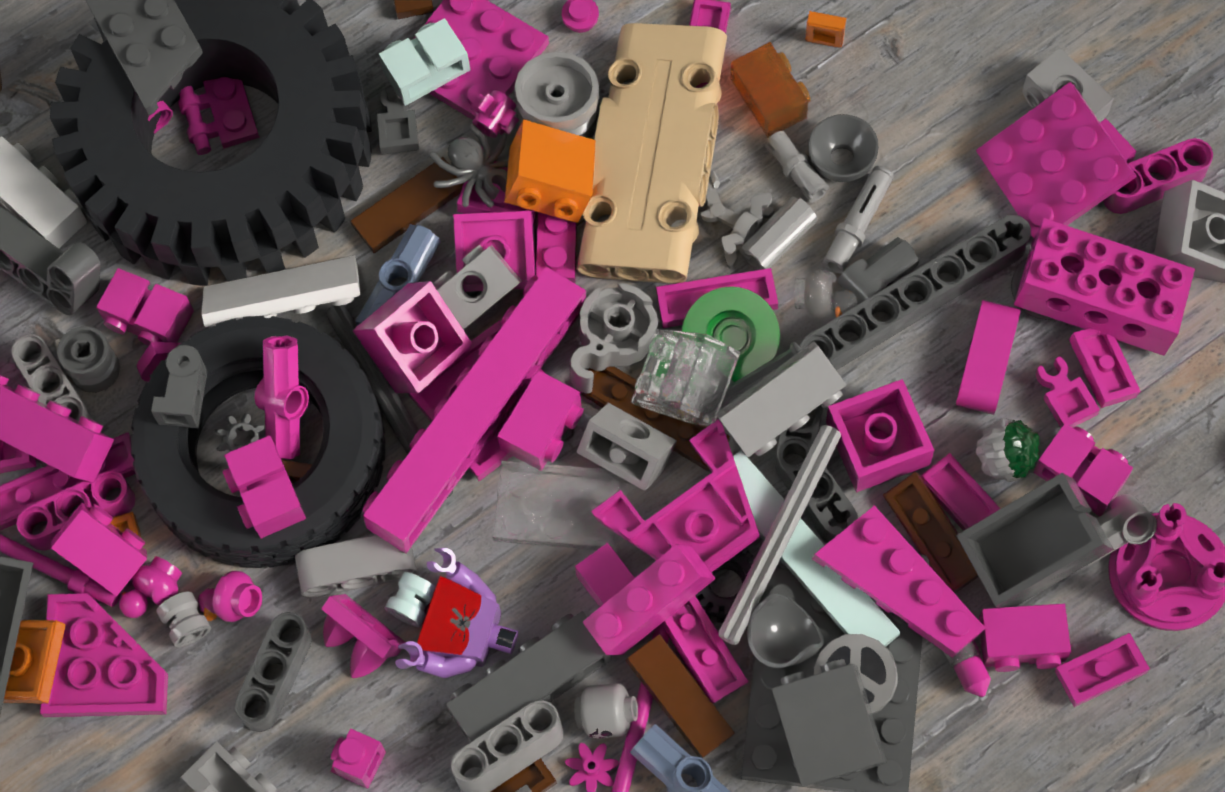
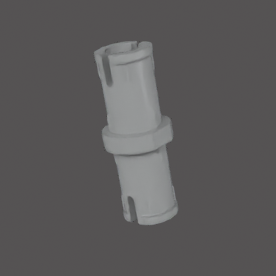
(797, 166)

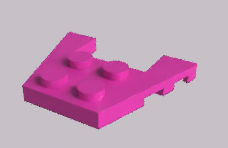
(708, 516)

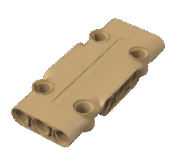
(653, 153)

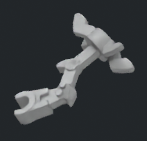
(743, 226)

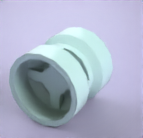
(411, 599)

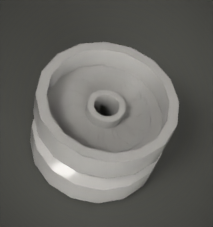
(558, 93)

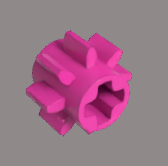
(494, 114)

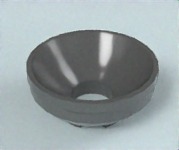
(847, 133)

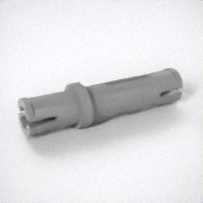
(851, 232)

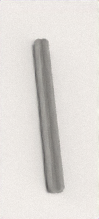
(779, 535)

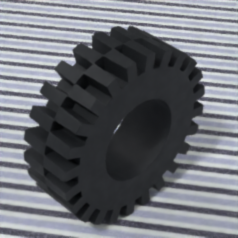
(234, 210)

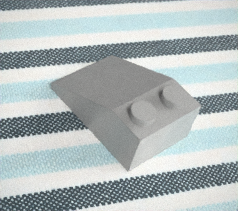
(1193, 229)

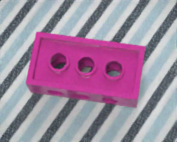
(1104, 287)

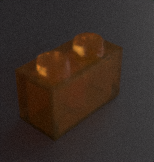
(770, 89)

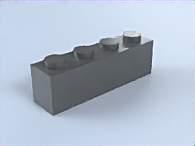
(538, 673)

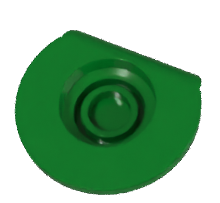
(739, 321)

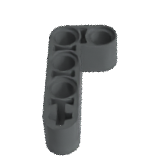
(56, 276)

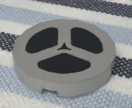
(873, 662)

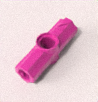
(282, 395)

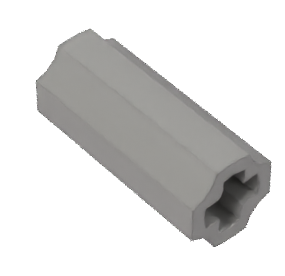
(778, 234)

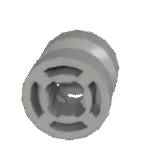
(183, 619)

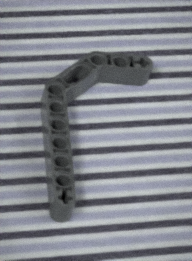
(873, 332)

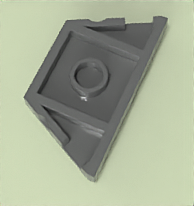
(149, 43)

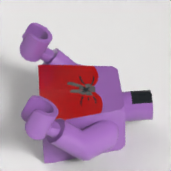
(458, 624)

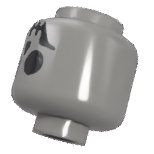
(605, 710)

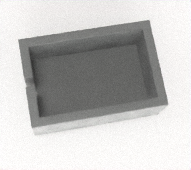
(1034, 542)

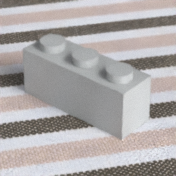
(782, 400)

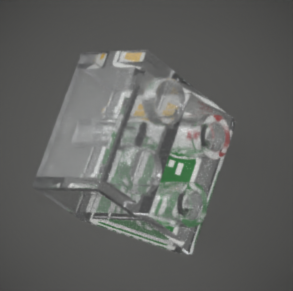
(685, 376)

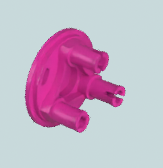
(1174, 576)

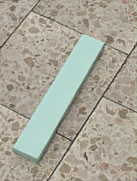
(847, 607)

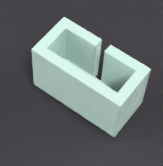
(424, 62)

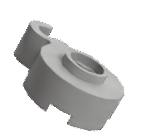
(608, 344)

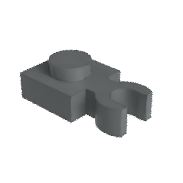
(396, 127)

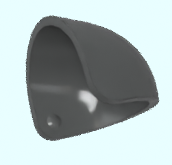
(782, 632)

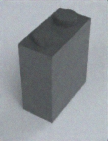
(828, 723)

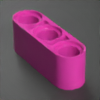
(1168, 163)
(988, 357)
(57, 507)

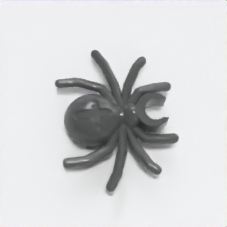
(475, 166)

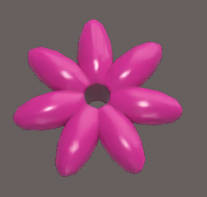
(591, 775)

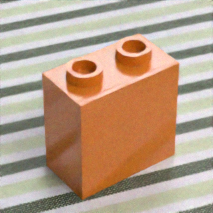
(550, 171)

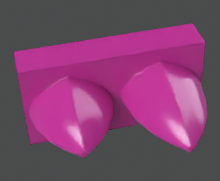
(374, 639)

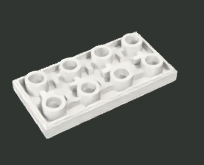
(282, 291)

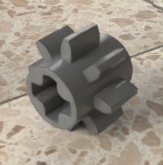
(229, 432)

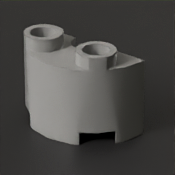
(224, 772)

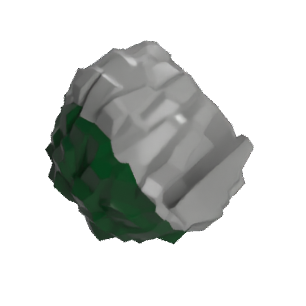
(1008, 450)

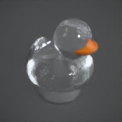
(817, 296)

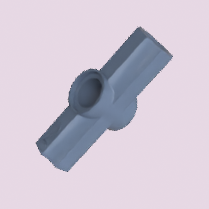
(407, 261)
(669, 761)

